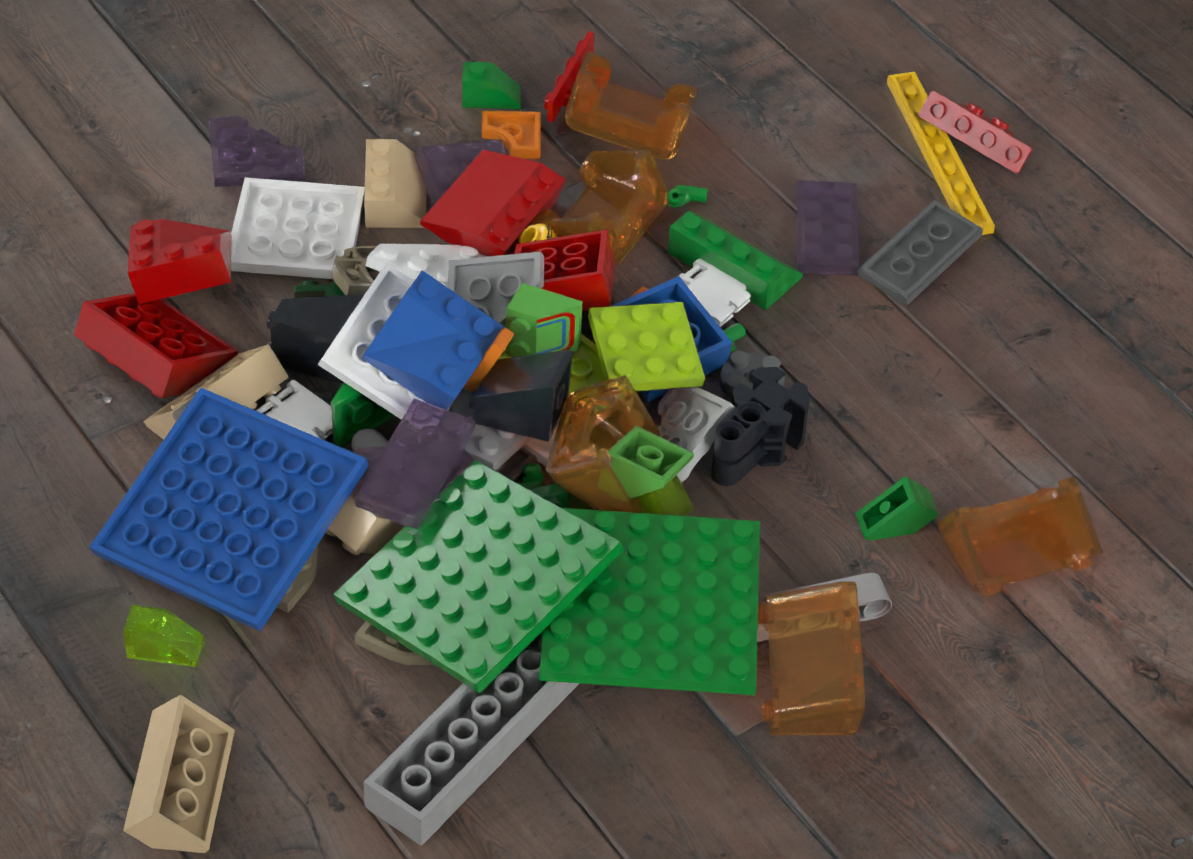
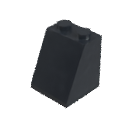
(305, 330)
(524, 394)

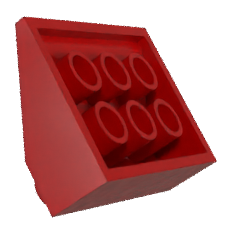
(493, 203)
(152, 342)

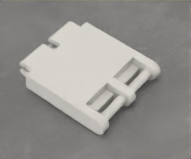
(716, 291)
(300, 410)

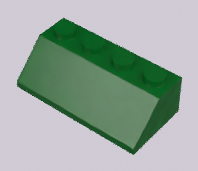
(763, 274)

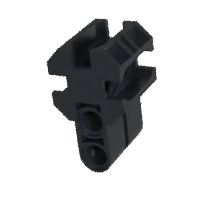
(759, 426)

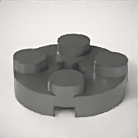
(740, 367)

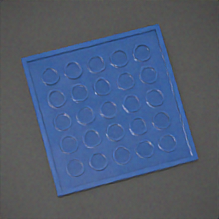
(230, 508)

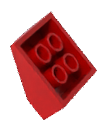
(176, 258)
(577, 266)

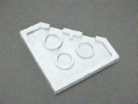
(414, 258)

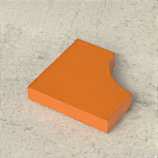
(516, 129)
(489, 359)

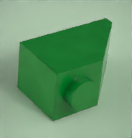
(488, 87)
(897, 511)

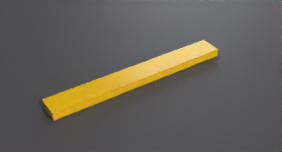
(939, 152)

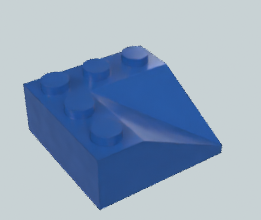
(709, 338)
(432, 341)

